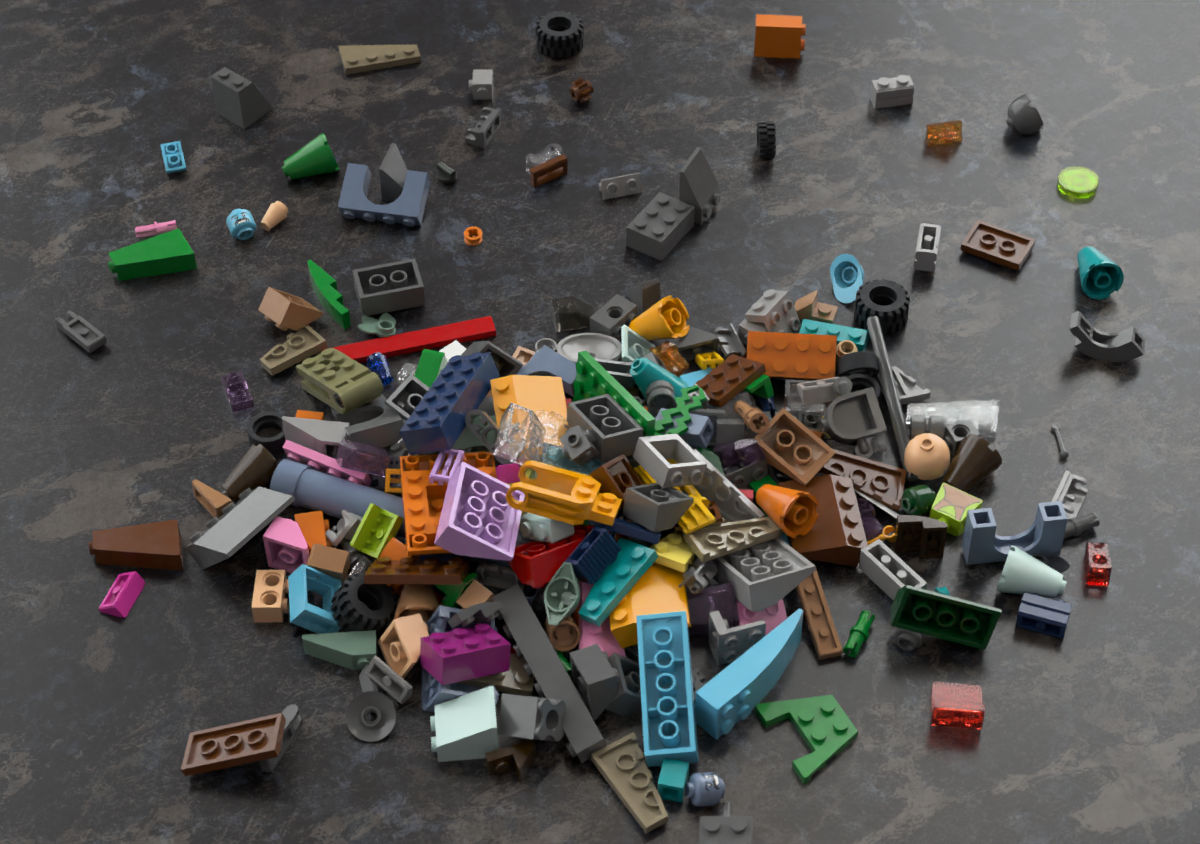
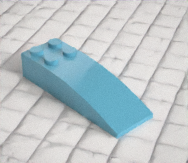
(747, 679)
(666, 688)

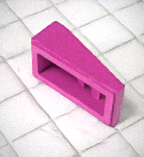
(508, 473)

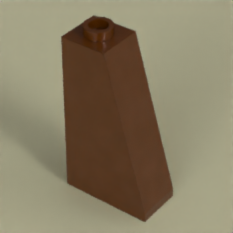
(142, 545)

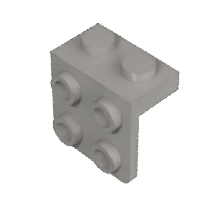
(776, 311)

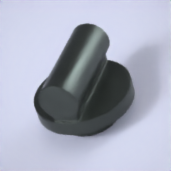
(445, 174)

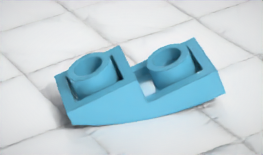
(173, 157)

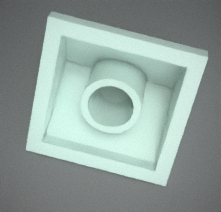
(633, 345)

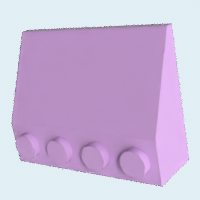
(477, 516)

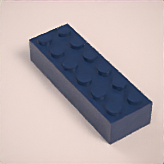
(443, 410)

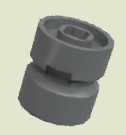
(660, 395)
(921, 425)

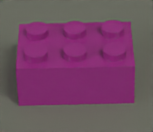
(464, 654)

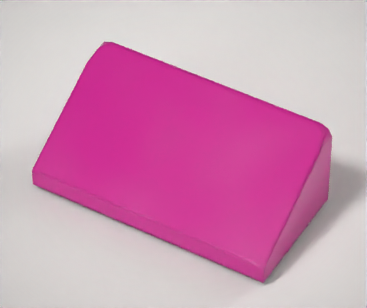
(122, 594)

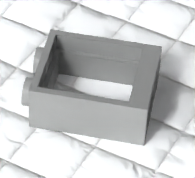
(652, 455)

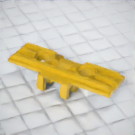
(697, 515)

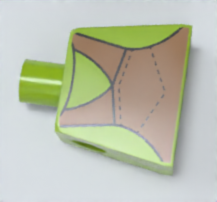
(952, 508)

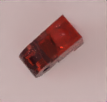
(1097, 564)

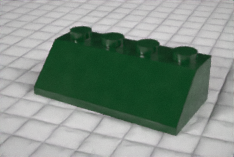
(944, 616)

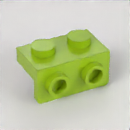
(375, 531)

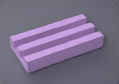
(434, 476)

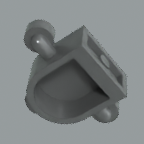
(853, 417)

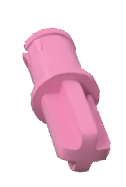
(155, 229)

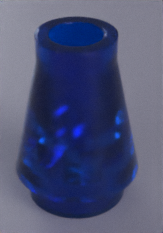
(378, 363)

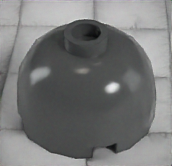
(1023, 116)

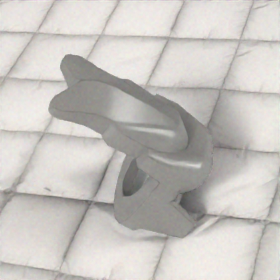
(346, 528)

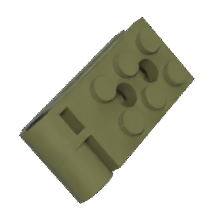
(339, 380)

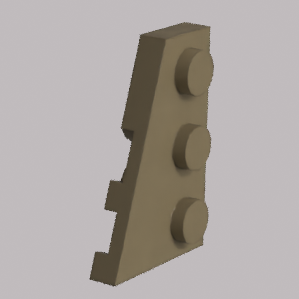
(296, 348)

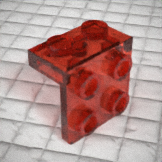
(957, 705)

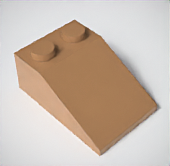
(793, 448)

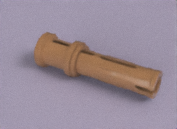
(750, 417)

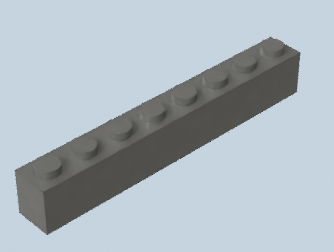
(549, 672)

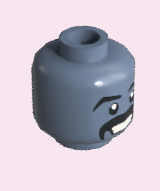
(705, 789)

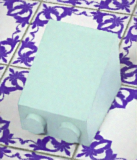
(465, 726)

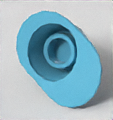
(846, 277)

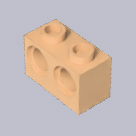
(270, 596)

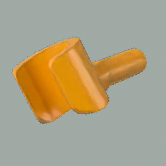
(885, 535)

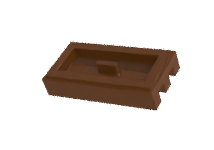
(548, 171)

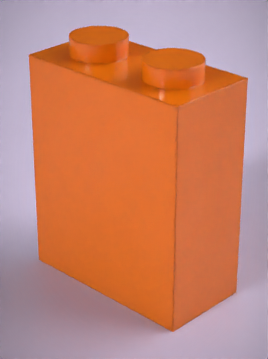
(779, 36)

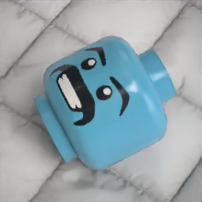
(241, 224)

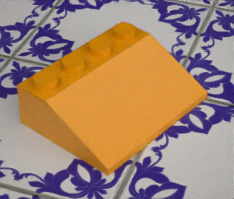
(529, 392)
(652, 594)

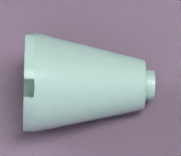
(1029, 575)

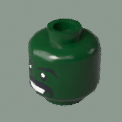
(918, 500)

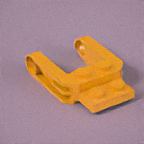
(563, 495)

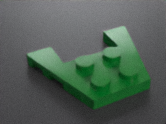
(820, 724)

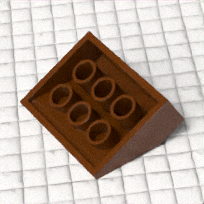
(839, 528)

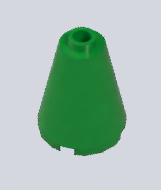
(311, 160)

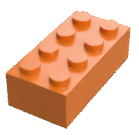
(793, 354)

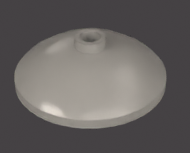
(596, 344)

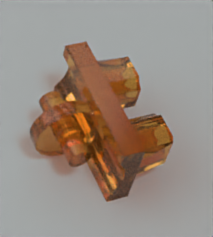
(944, 132)
(671, 357)

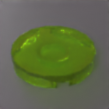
(1078, 181)

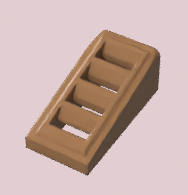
(210, 499)

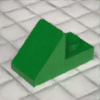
(454, 592)

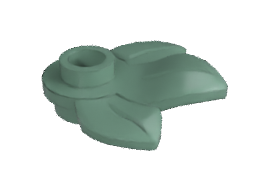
(382, 327)

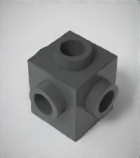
(579, 445)

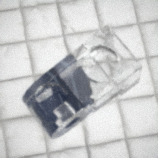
(550, 152)

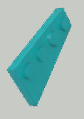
(617, 581)

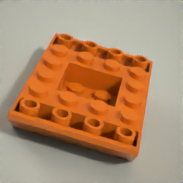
(424, 501)

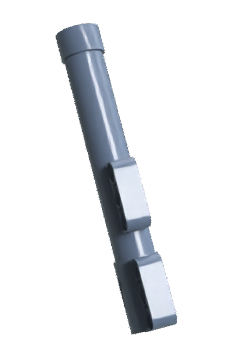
(333, 495)

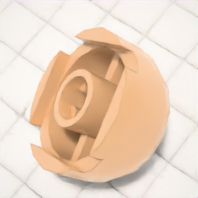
(927, 456)

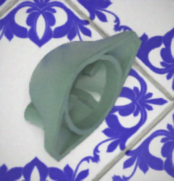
(562, 594)

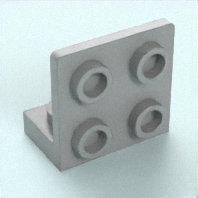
(733, 642)

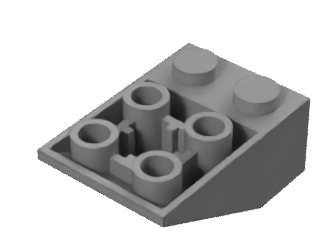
(315, 434)

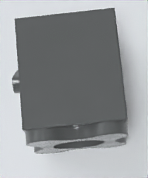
(531, 717)

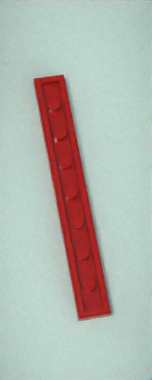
(420, 339)

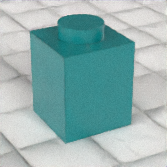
(672, 780)

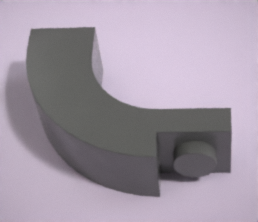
(1103, 345)

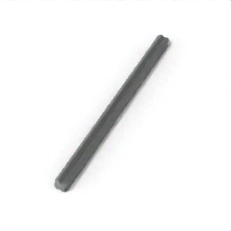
(890, 390)

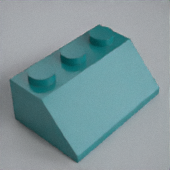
(857, 336)

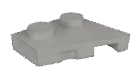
(906, 387)

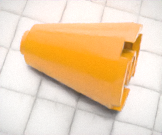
(662, 320)

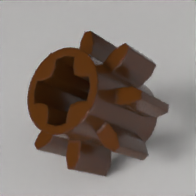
(581, 90)

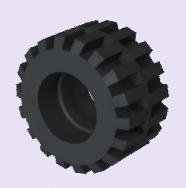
(559, 34)
(885, 301)
(353, 614)

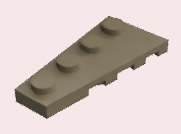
(374, 57)
(730, 537)

